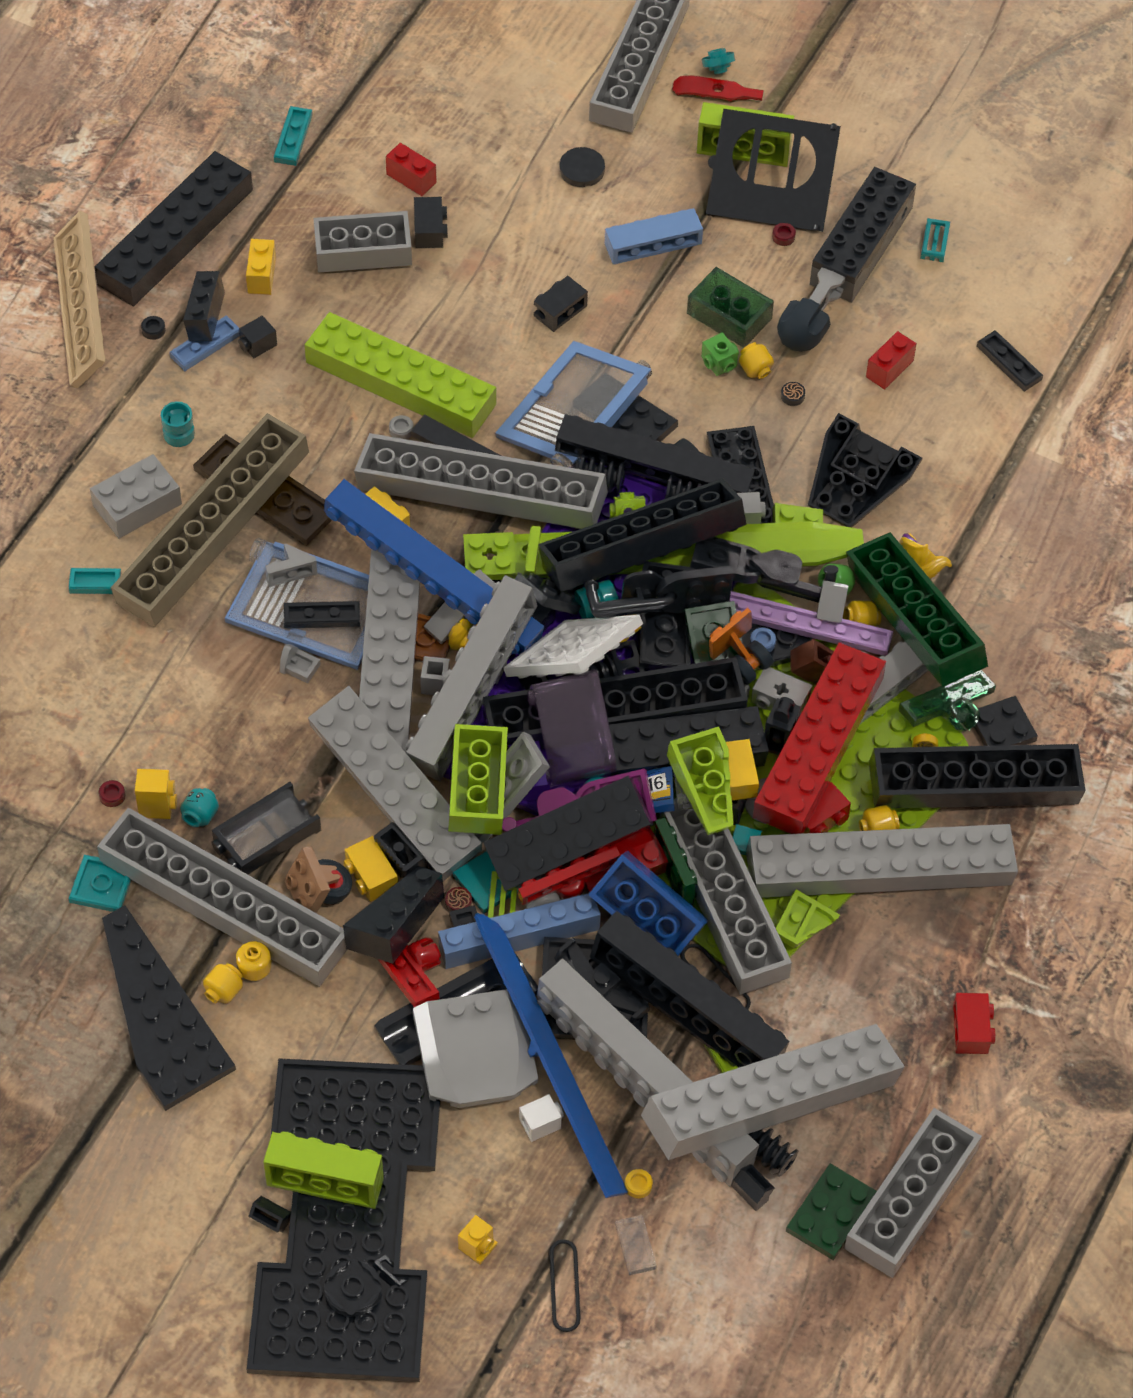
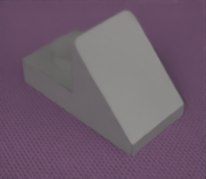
(294, 567)
(832, 601)

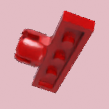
(568, 880)
(410, 968)

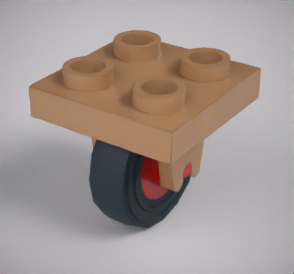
(317, 880)

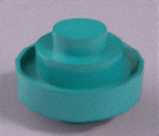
(718, 60)

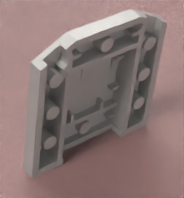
(474, 1049)

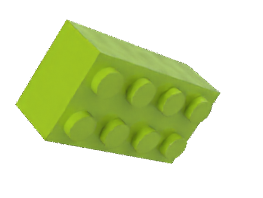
(774, 145)
(478, 779)
(323, 1169)

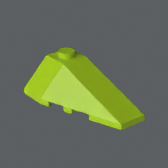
(704, 775)

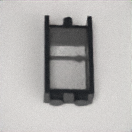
(265, 830)

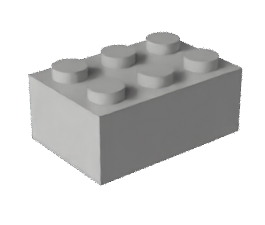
(135, 496)

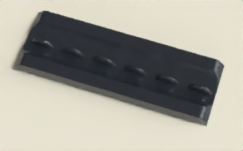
(742, 447)
(399, 1028)

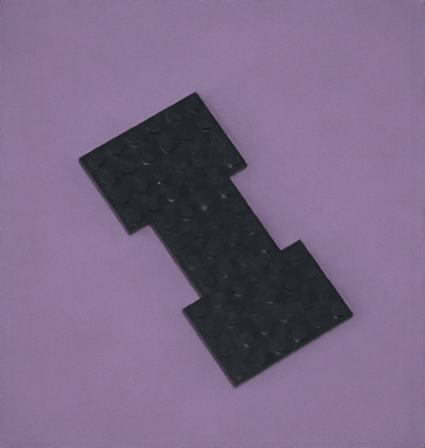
(291, 1320)

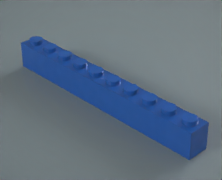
(417, 556)

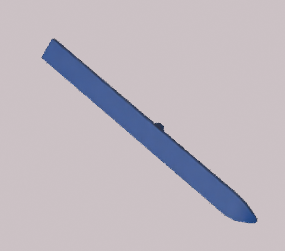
(546, 1047)

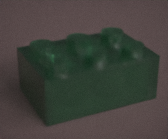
(730, 307)

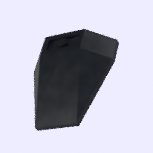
(857, 472)

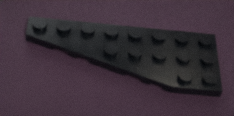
(167, 1033)

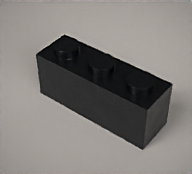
(204, 306)

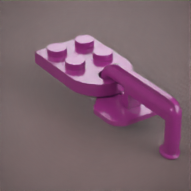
(560, 796)

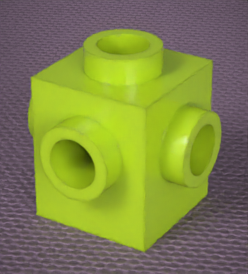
(626, 500)

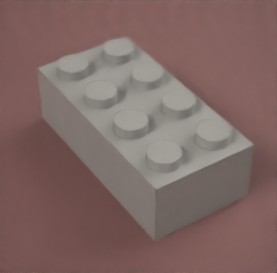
(362, 241)

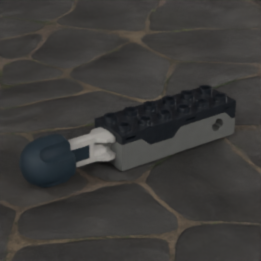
(848, 255)

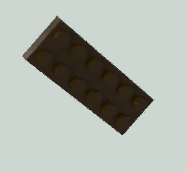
(289, 507)

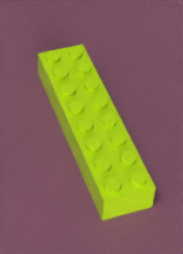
(400, 374)

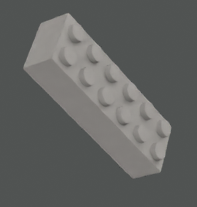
(912, 1192)

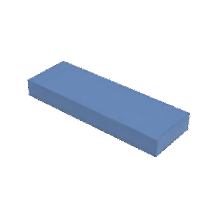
(193, 352)

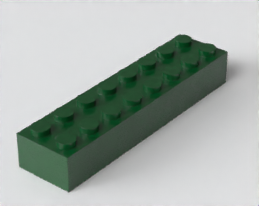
(917, 609)

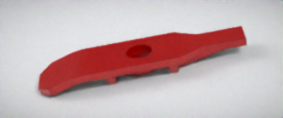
(706, 88)

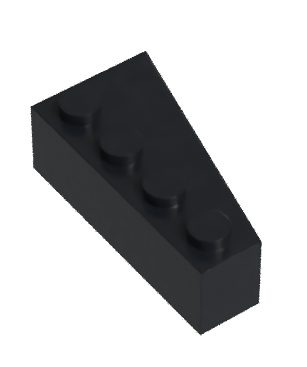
(396, 916)

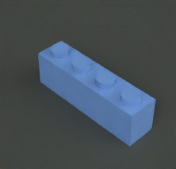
(653, 236)

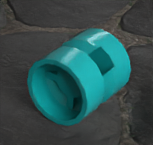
(177, 424)
(605, 592)

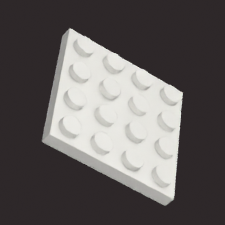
(573, 646)

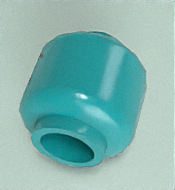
(199, 807)

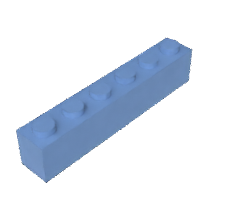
(523, 929)

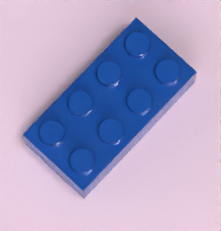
(649, 903)

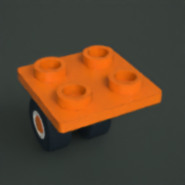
(749, 658)

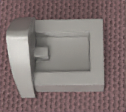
(298, 663)

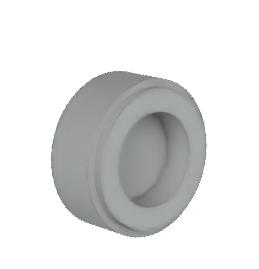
(401, 427)

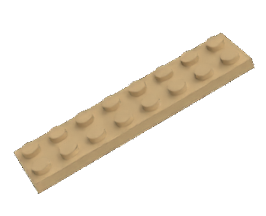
(79, 300)

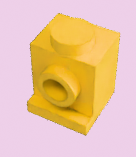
(477, 1239)

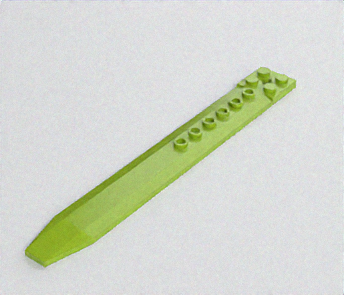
(809, 540)

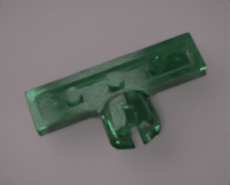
(950, 702)

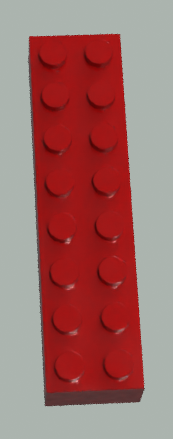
(819, 740)

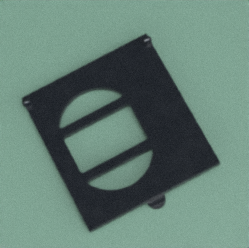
(747, 201)

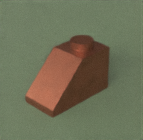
(810, 660)

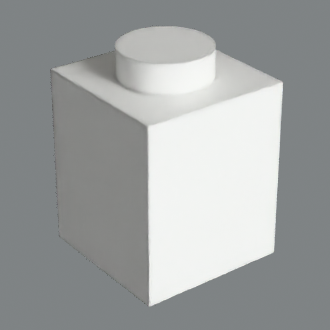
(541, 1117)

